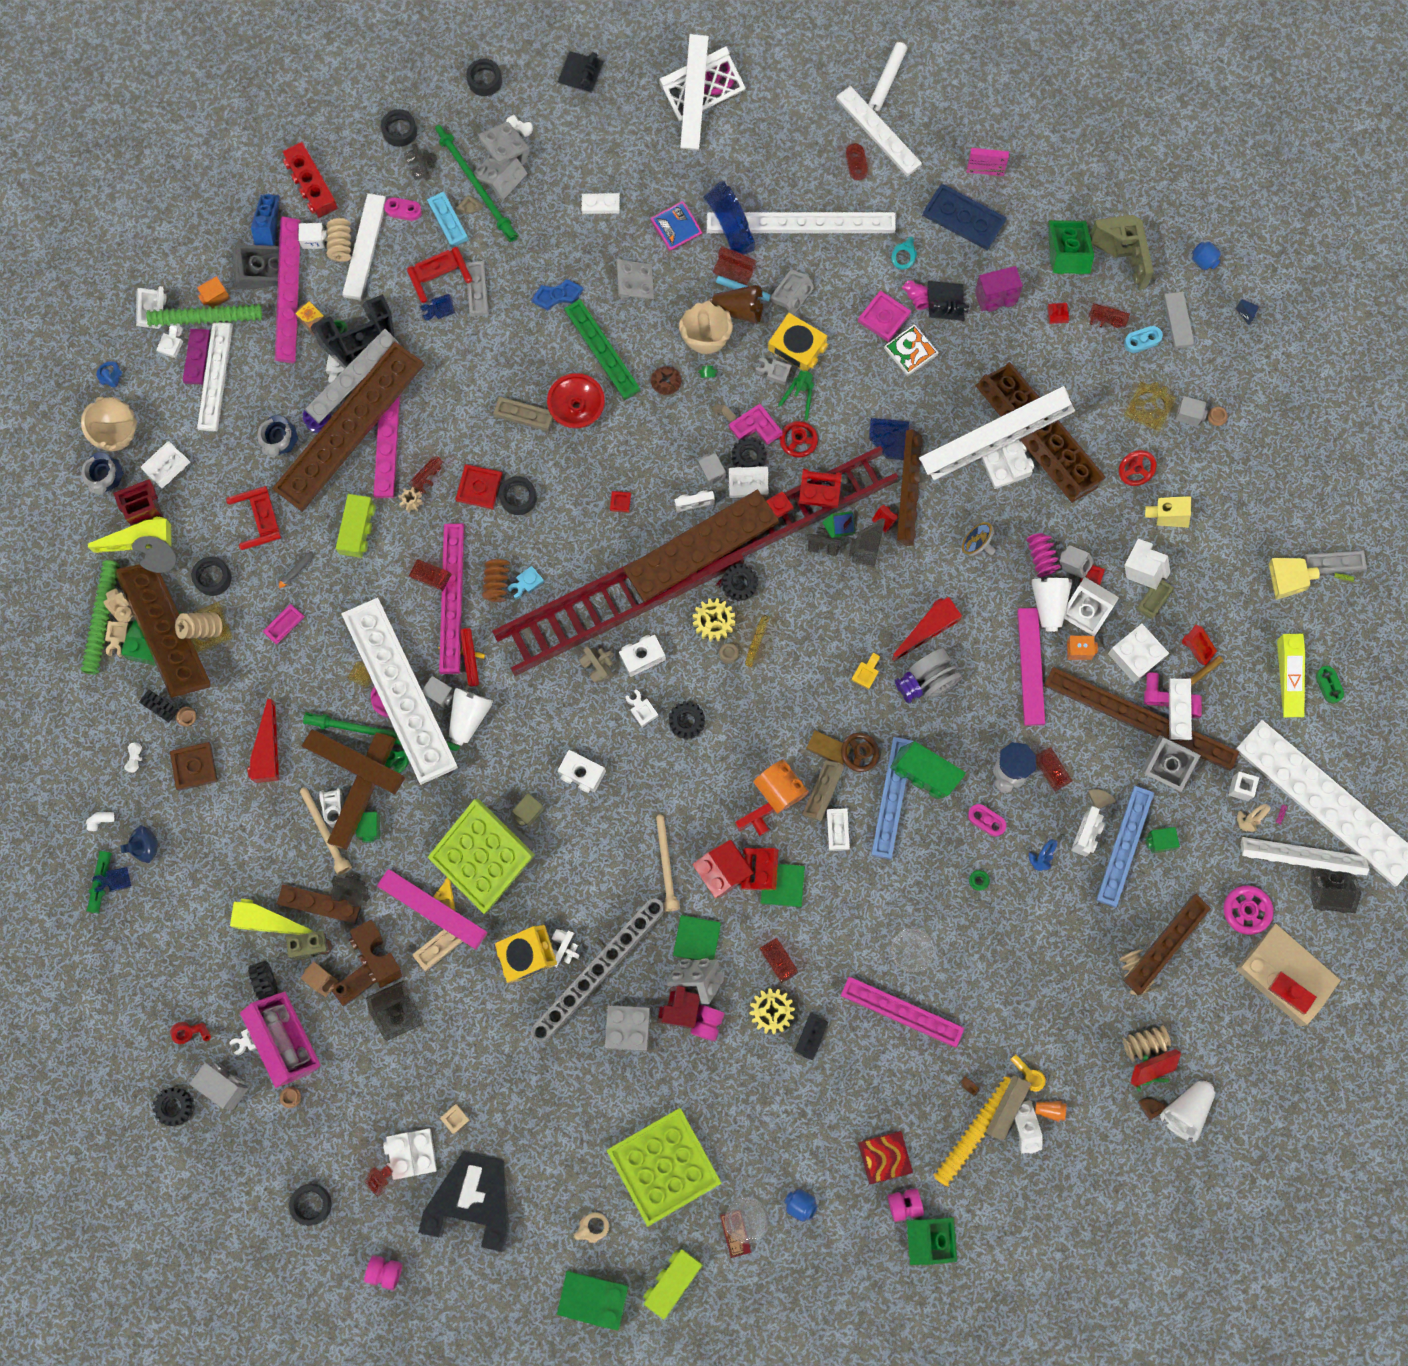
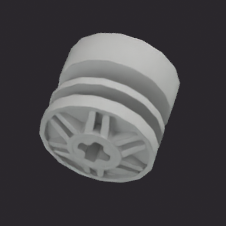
(936, 675)

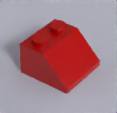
(723, 869)

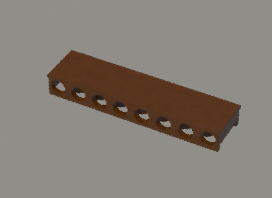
(1050, 445)

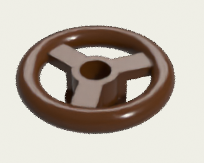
(868, 749)

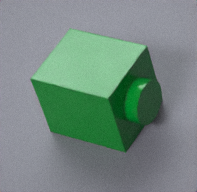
(368, 827)
(1162, 840)

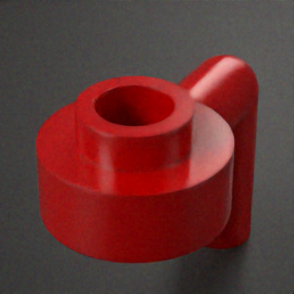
(184, 1036)

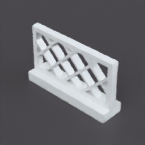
(712, 61)

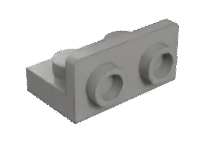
(792, 291)

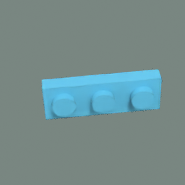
(447, 219)

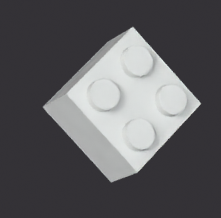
(1138, 653)

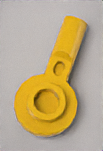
(1033, 1076)

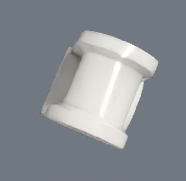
(331, 803)

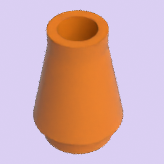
(1053, 1110)

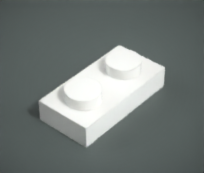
(600, 203)
(699, 500)
(838, 829)

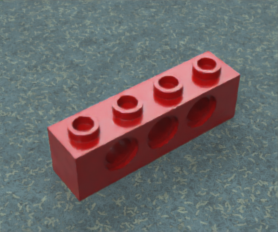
(297, 156)

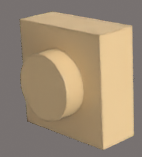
(455, 1119)

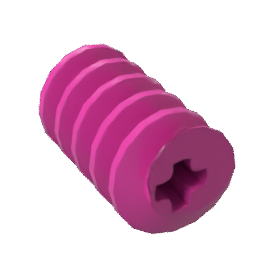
(1042, 554)

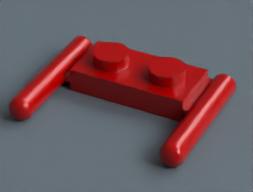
(435, 267)
(263, 515)

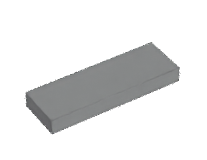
(477, 289)
(1178, 320)
(1337, 561)

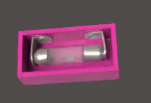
(280, 1039)

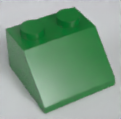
(931, 1241)

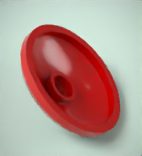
(573, 390)

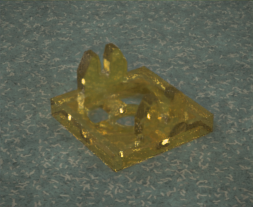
(1144, 417)
(225, 635)

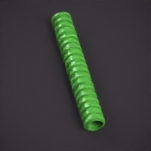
(203, 315)
(99, 619)

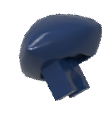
(141, 844)

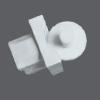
(564, 938)

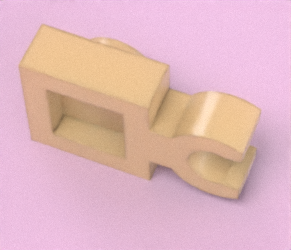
(116, 636)

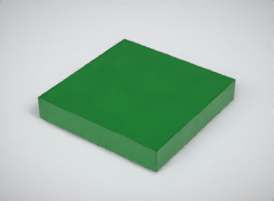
(788, 887)
(696, 938)

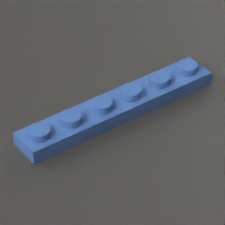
(890, 807)
(1124, 846)

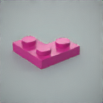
(756, 420)

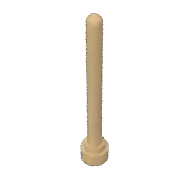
(341, 864)
(671, 902)

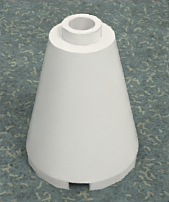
(1051, 601)
(466, 715)
(1190, 1110)

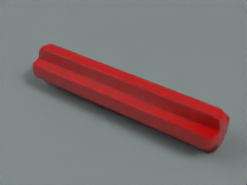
(469, 657)

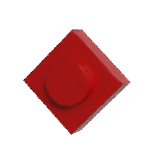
(780, 504)

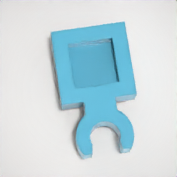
(528, 581)

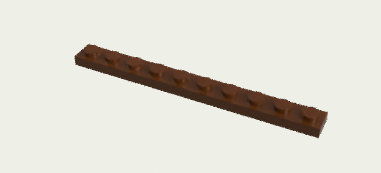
(1137, 716)

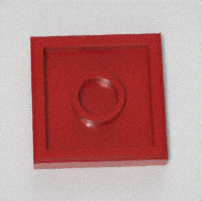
(479, 486)

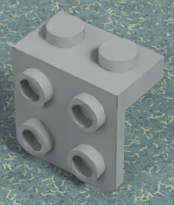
(504, 143)
(501, 176)
(699, 973)

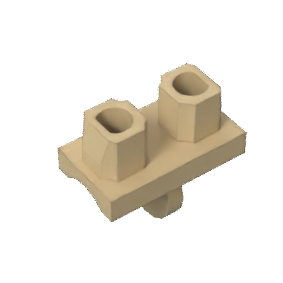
(118, 606)

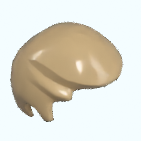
(706, 327)
(108, 424)

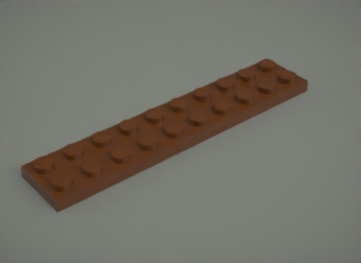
(348, 426)

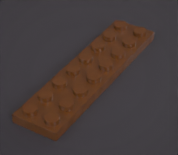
(700, 545)
(157, 618)

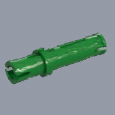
(94, 906)

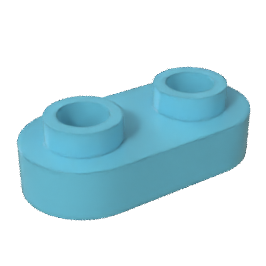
(1141, 339)

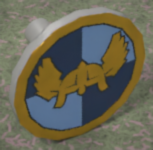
(978, 539)

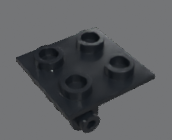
(581, 71)
(946, 301)

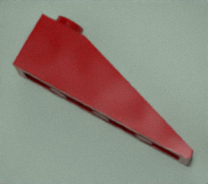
(938, 619)
(264, 757)

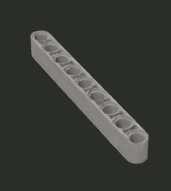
(587, 974)

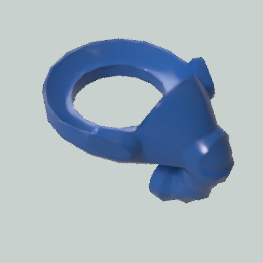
(107, 378)
(1043, 858)

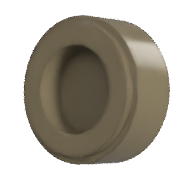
(728, 653)

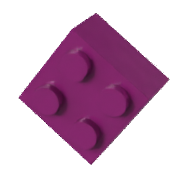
(998, 289)

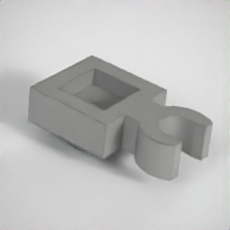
(776, 371)

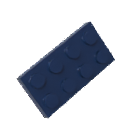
(964, 216)

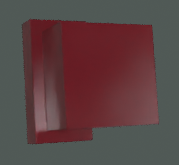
(138, 502)
(681, 1008)

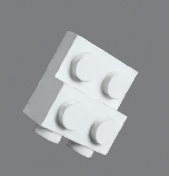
(1008, 464)
(1087, 832)
(410, 1154)

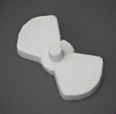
(524, 128)
(134, 751)

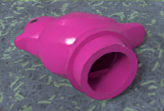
(917, 293)

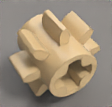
(407, 495)

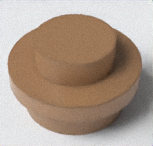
(1217, 416)
(185, 716)
(290, 1097)

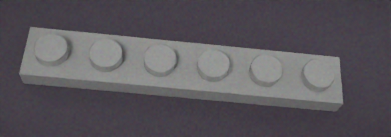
(350, 377)

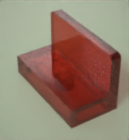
(734, 266)

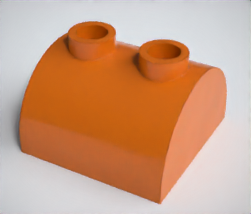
(780, 786)

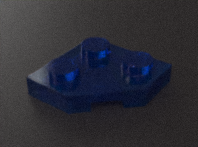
(890, 436)

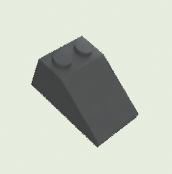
(255, 266)

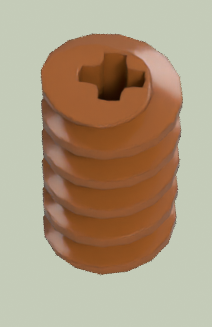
(494, 580)

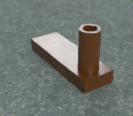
(353, 984)

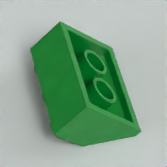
(926, 770)

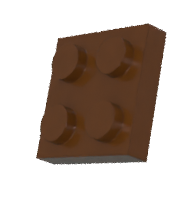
(193, 766)

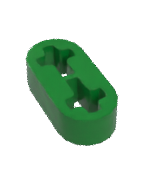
(1333, 682)

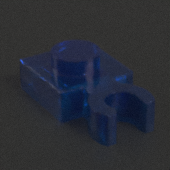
(440, 307)
(115, 879)

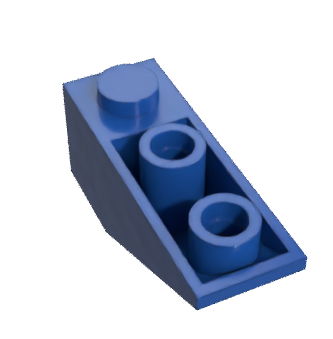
(265, 220)

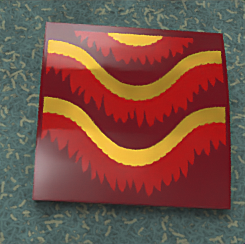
(885, 1157)

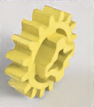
(706, 614)
(782, 1010)

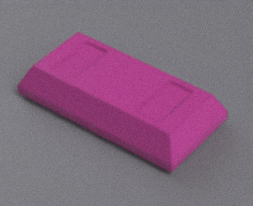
(283, 624)

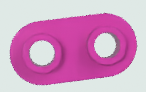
(402, 208)
(987, 819)

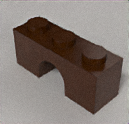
(383, 969)

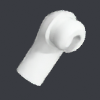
(97, 818)

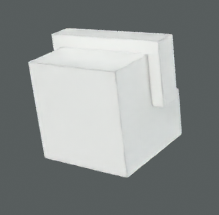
(1146, 565)

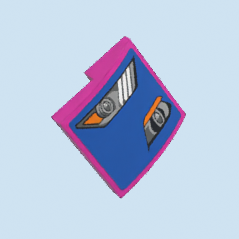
(676, 225)

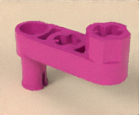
(1157, 698)

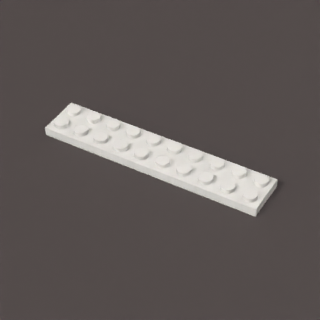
(399, 691)
(1326, 801)

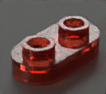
(856, 163)

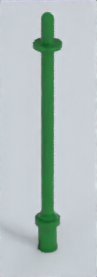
(503, 223)
(324, 721)

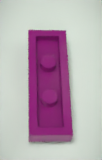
(196, 356)

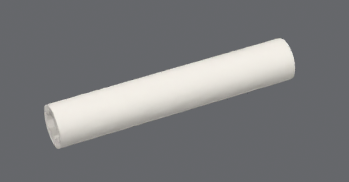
(888, 76)

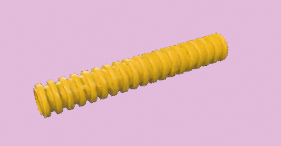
(971, 1137)

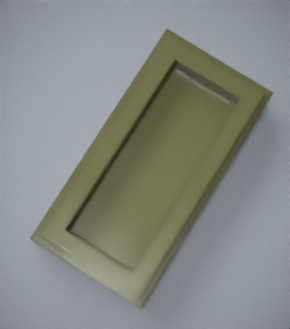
(1155, 599)

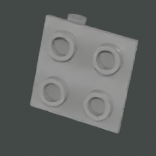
(634, 280)

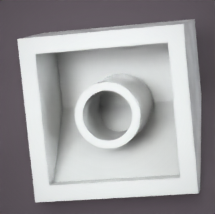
(1089, 606)

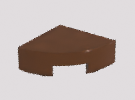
(969, 1086)
(1151, 1107)

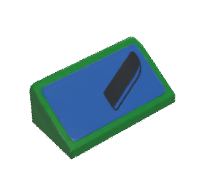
(840, 524)

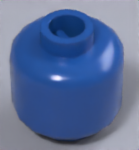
(1206, 255)
(801, 1205)

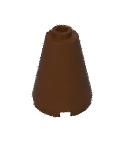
(741, 303)

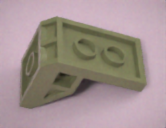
(1113, 232)

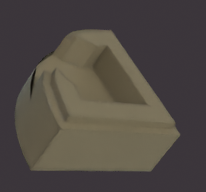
(469, 205)
(725, 411)
(1100, 798)

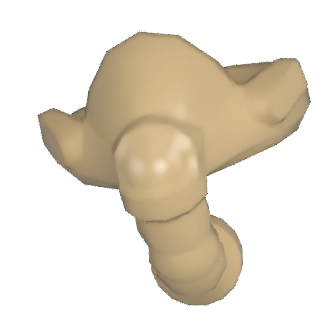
(1252, 820)
(583, 1231)

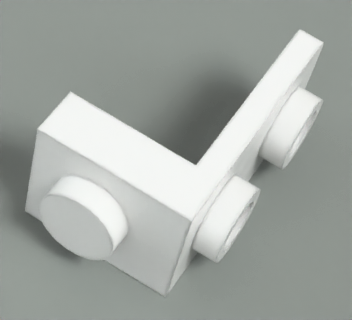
(1028, 1127)

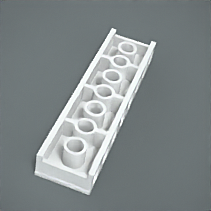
(997, 433)

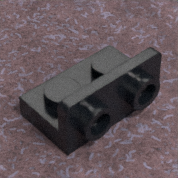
(811, 1036)

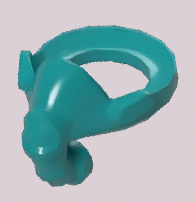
(908, 246)

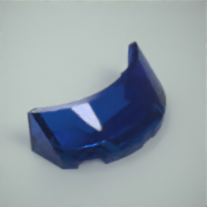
(731, 218)

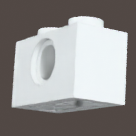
(635, 664)
(574, 762)

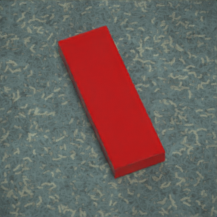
(1155, 1067)

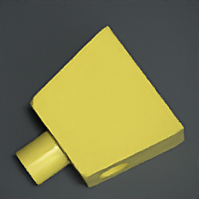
(1171, 511)
(1291, 576)

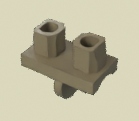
(593, 657)

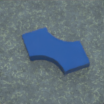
(564, 293)

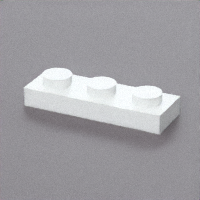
(1180, 709)

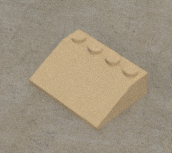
(1282, 953)

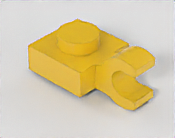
(865, 673)

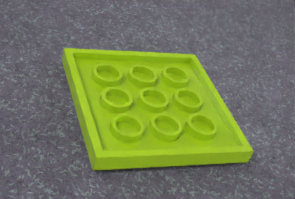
(481, 856)
(663, 1167)

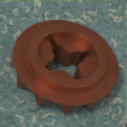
(664, 387)

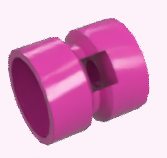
(707, 1023)
(898, 1208)
(382, 1272)

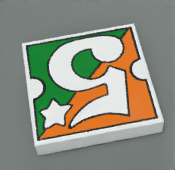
(911, 350)

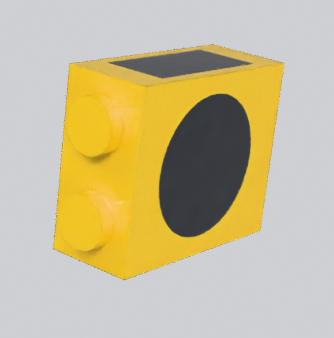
(798, 343)
(525, 953)

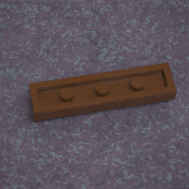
(317, 904)

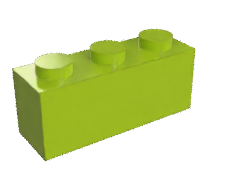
(355, 526)
(672, 1283)

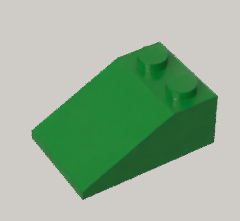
(1070, 247)
(135, 646)
(593, 1300)

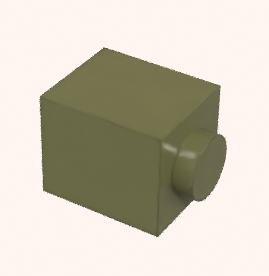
(527, 811)

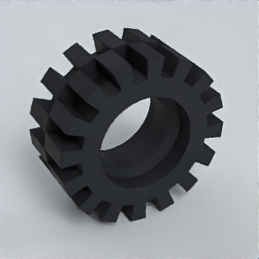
(745, 445)
(748, 574)
(158, 705)
(681, 709)
(262, 980)
(162, 1100)

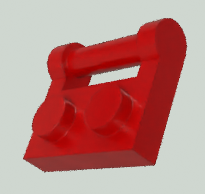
(820, 494)
(765, 868)

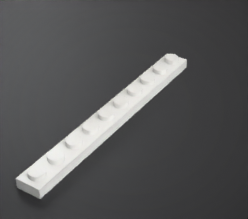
(813, 222)

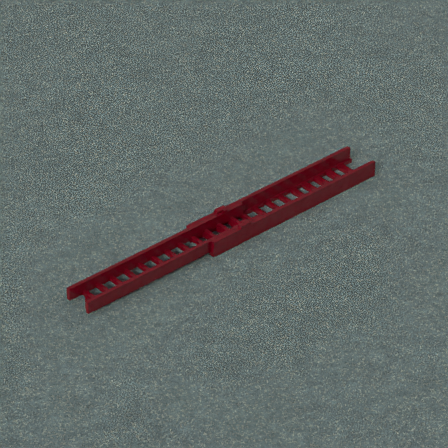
(703, 575)

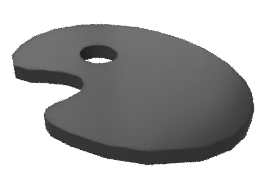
(159, 558)

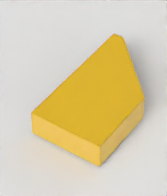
(445, 895)

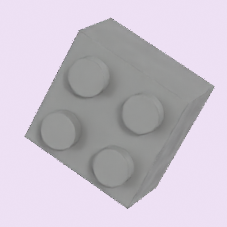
(1170, 763)
(627, 1028)
(219, 1086)

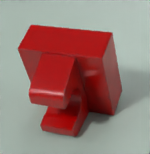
(1058, 313)
(885, 513)

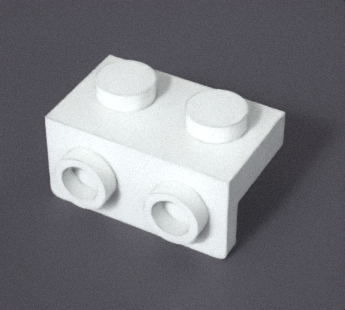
(148, 300)
(165, 464)
(746, 480)

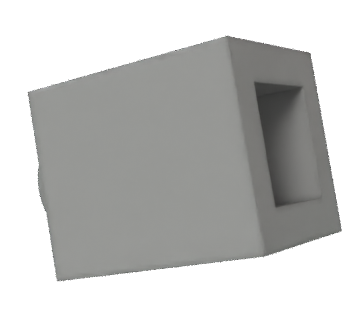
(1191, 411)
(711, 469)
(1076, 561)
(438, 692)

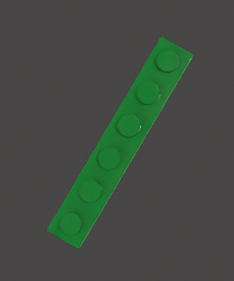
(602, 349)

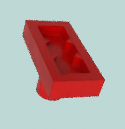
(1199, 644)
(756, 819)
(1292, 993)

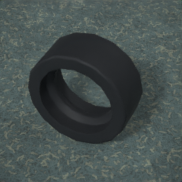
(479, 65)
(402, 140)
(517, 481)
(218, 588)
(294, 1199)

